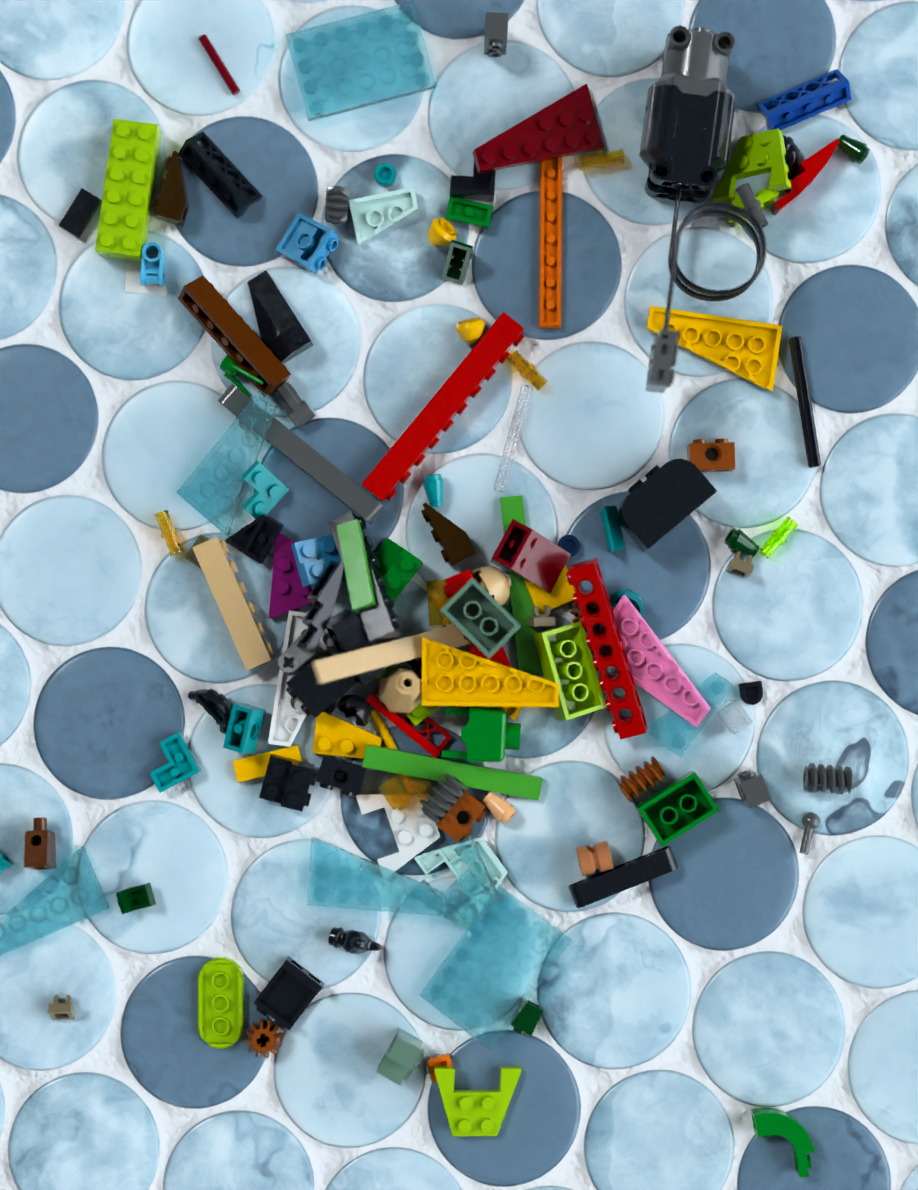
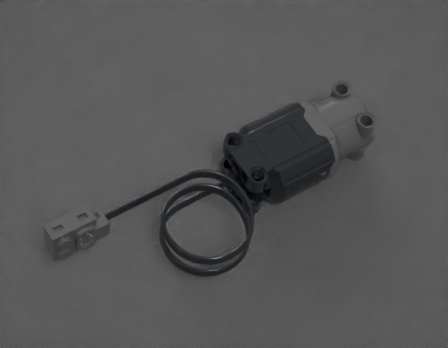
(685, 148)

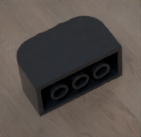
(663, 501)

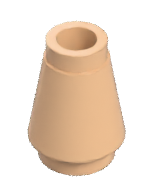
(499, 807)

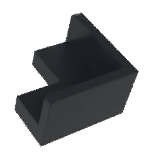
(474, 188)

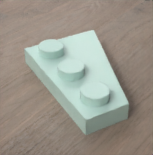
(380, 211)

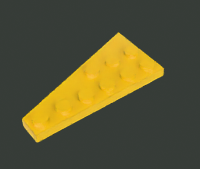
(734, 344)
(465, 679)

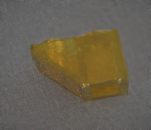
(402, 788)

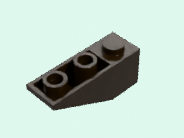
(173, 199)
(453, 539)

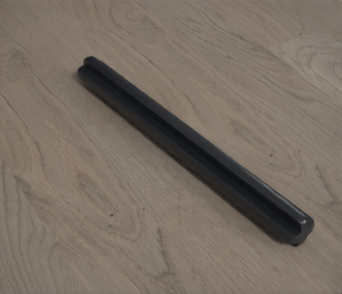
(804, 402)

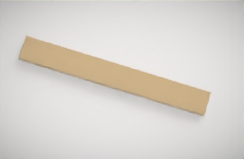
(383, 654)

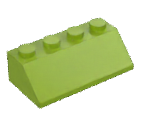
(570, 664)

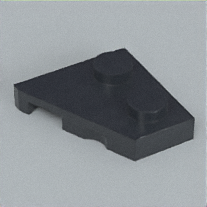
(257, 537)

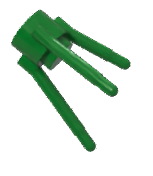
(232, 369)

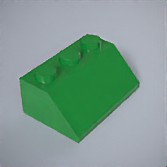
(397, 567)

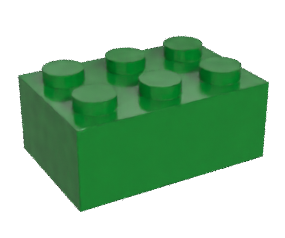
(677, 808)

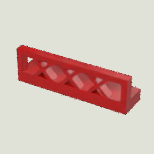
(409, 729)

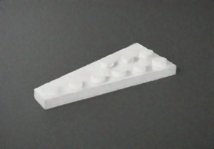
(287, 714)

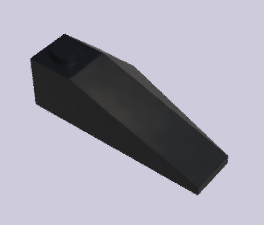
(276, 320)

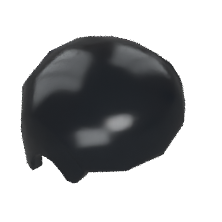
(357, 707)

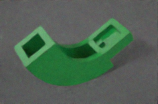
(777, 1122)

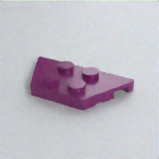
(286, 583)

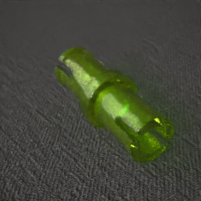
(778, 537)

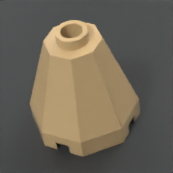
(396, 695)

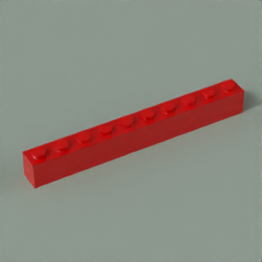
(443, 407)

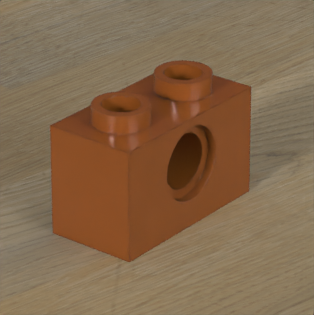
(724, 455)
(452, 826)

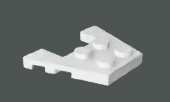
(409, 826)

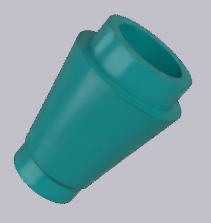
(434, 489)

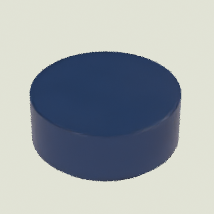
(569, 544)

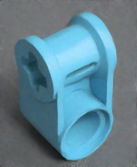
(152, 270)

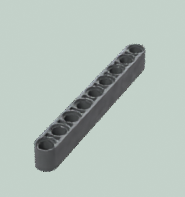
(310, 461)

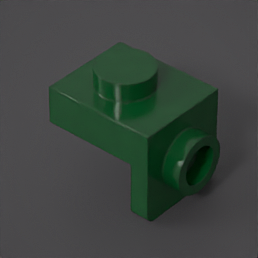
(135, 898)

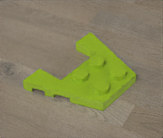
(755, 156)
(476, 1110)

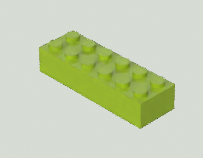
(128, 189)

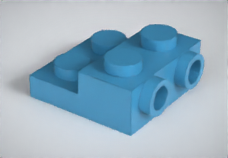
(308, 243)
(313, 557)

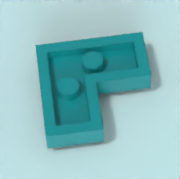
(268, 490)
(180, 765)

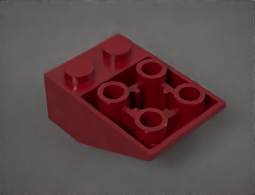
(530, 556)

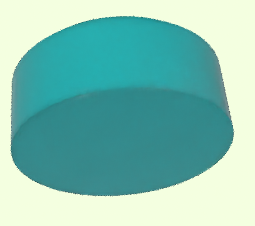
(385, 174)

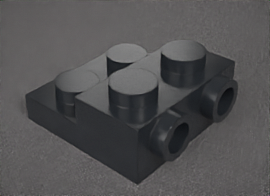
(288, 782)

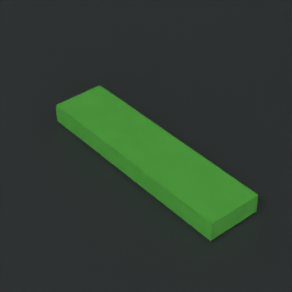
(356, 565)

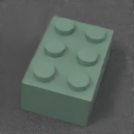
(480, 618)

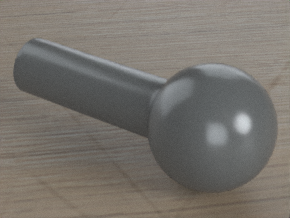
(810, 822)

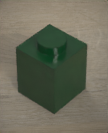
(527, 1019)

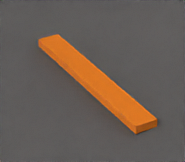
(550, 243)

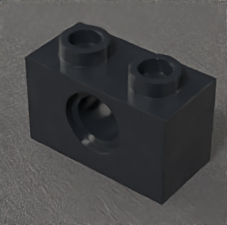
(354, 772)

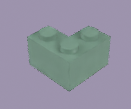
(401, 1057)

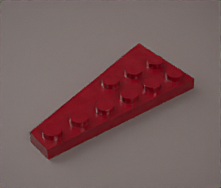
(554, 132)

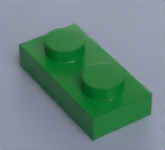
(469, 212)

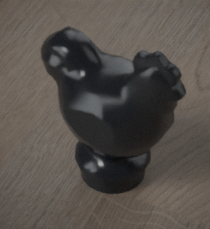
(352, 941)

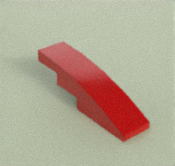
(808, 172)

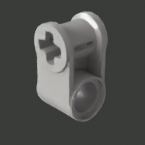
(297, 654)

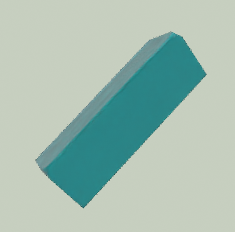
(612, 528)

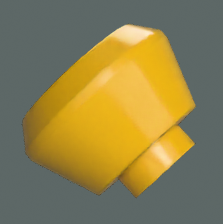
(441, 232)
(471, 329)

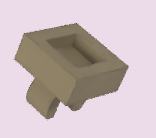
(739, 567)
(541, 619)
(61, 1011)

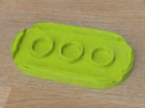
(220, 1002)

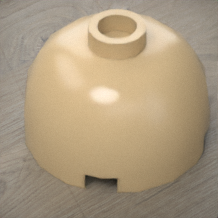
(494, 582)

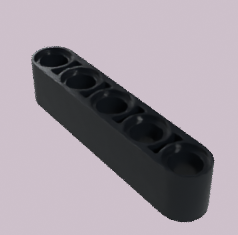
(623, 877)

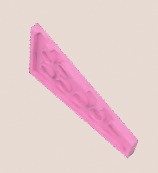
(654, 666)

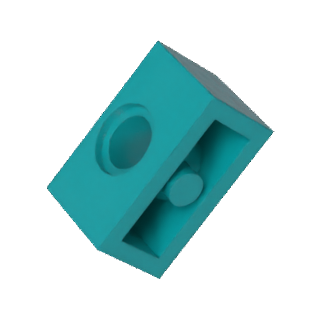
(243, 728)

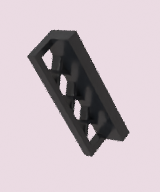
(215, 175)

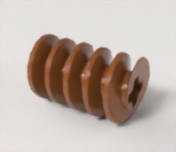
(641, 779)

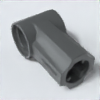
(296, 409)

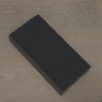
(80, 213)

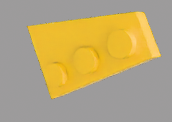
(341, 738)

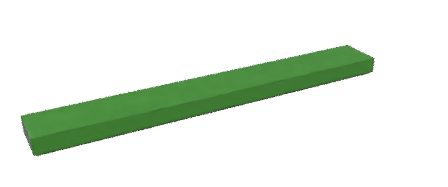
(521, 603)
(434, 768)

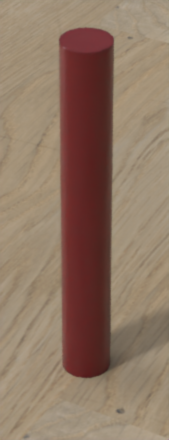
(219, 64)

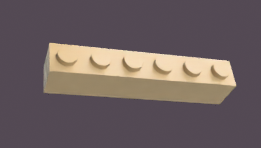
(232, 603)

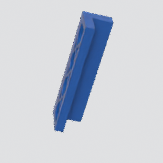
(807, 102)

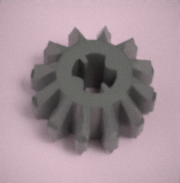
(336, 204)

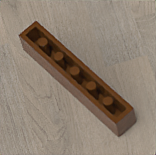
(233, 334)

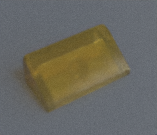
(436, 601)

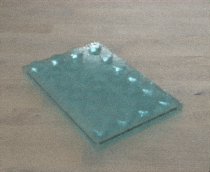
(361, 61)
(495, 969)

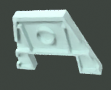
(432, 859)

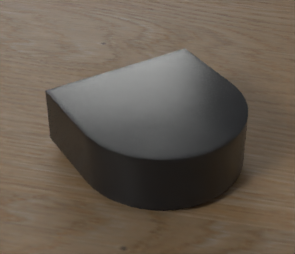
(751, 692)

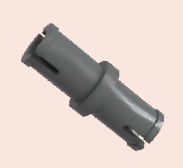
(750, 204)

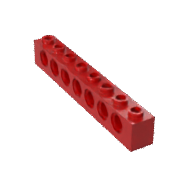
(624, 726)

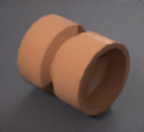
(594, 858)

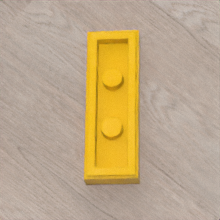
(256, 765)

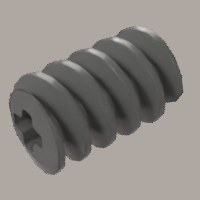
(827, 777)
(443, 797)

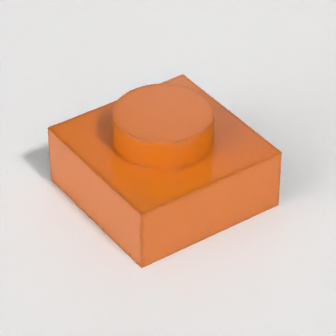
(439, 1060)

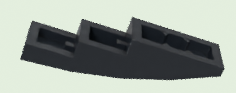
(324, 599)

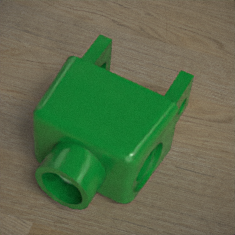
(485, 734)

